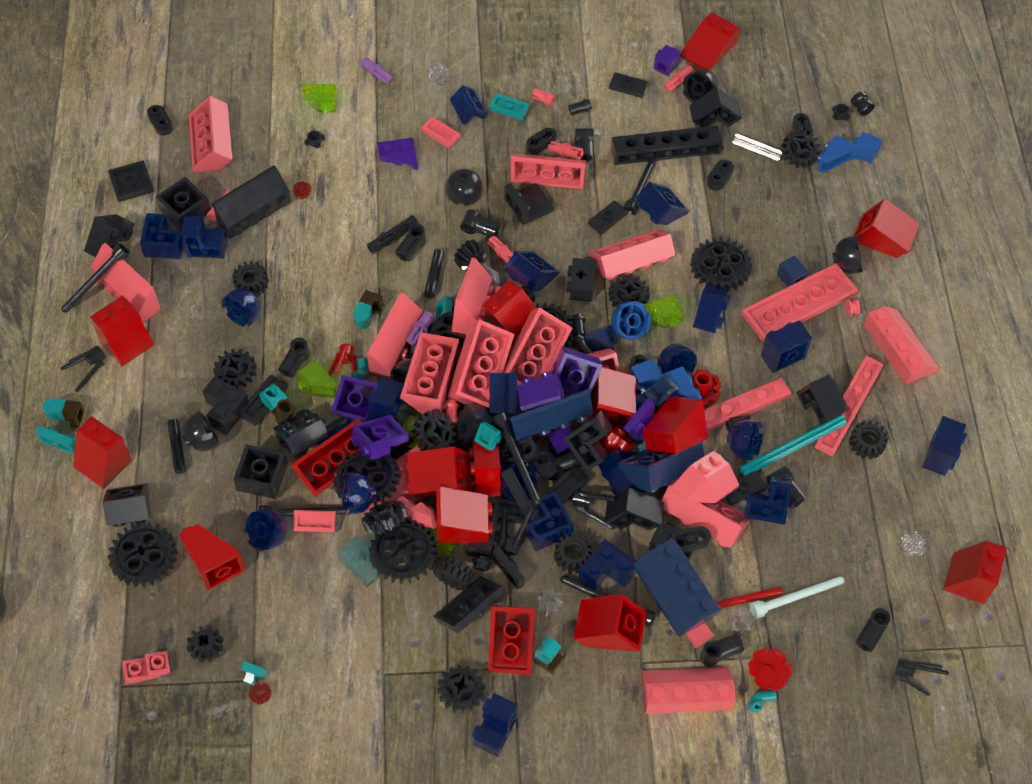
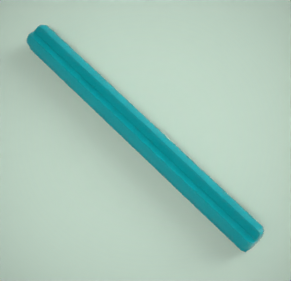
(792, 445)

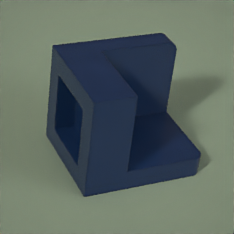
(792, 271)
(601, 338)
(661, 390)

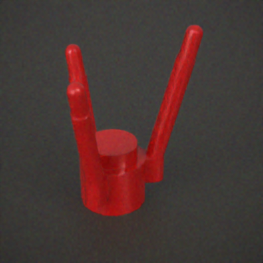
(343, 356)

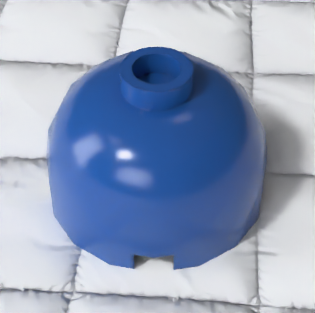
(630, 320)

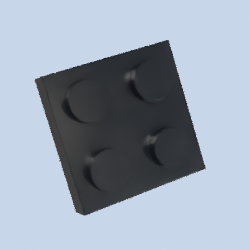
(131, 181)

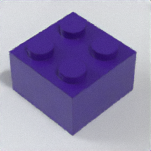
(576, 370)

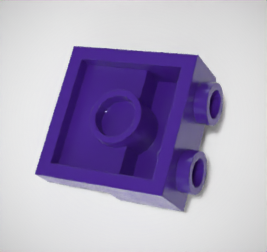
(378, 436)

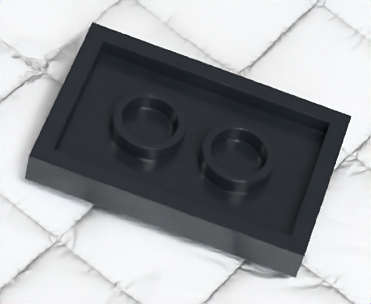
(469, 604)

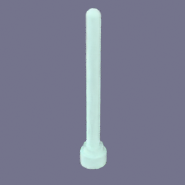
(759, 609)

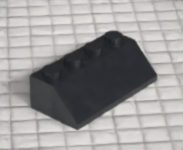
(251, 202)

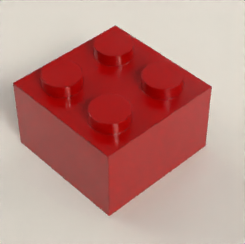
(486, 470)

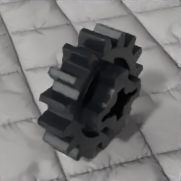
(800, 148)
(628, 291)
(235, 368)
(433, 431)
(384, 517)
(468, 692)

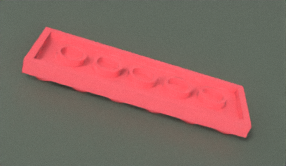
(800, 301)

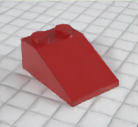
(710, 42)
(511, 639)

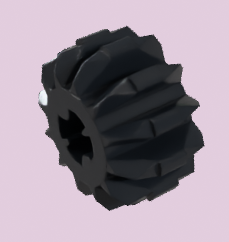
(467, 251)
(209, 636)

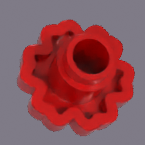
(708, 386)
(617, 439)
(770, 668)

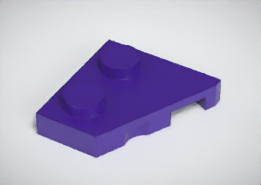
(398, 152)
(640, 420)

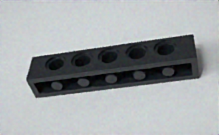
(671, 144)

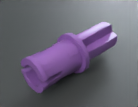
(376, 70)
(420, 326)

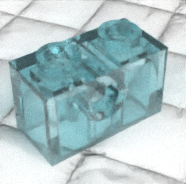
(351, 557)

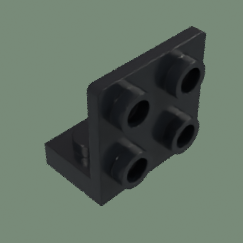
(527, 203)

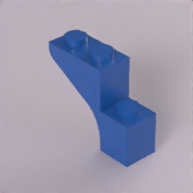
(841, 150)
(648, 373)

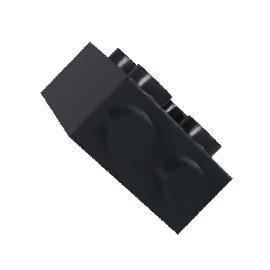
(301, 431)

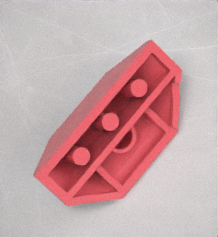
(706, 480)

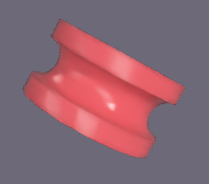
(852, 307)

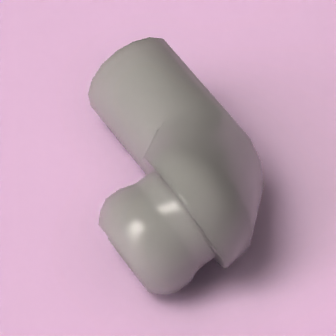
(494, 275)

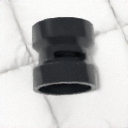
(862, 103)

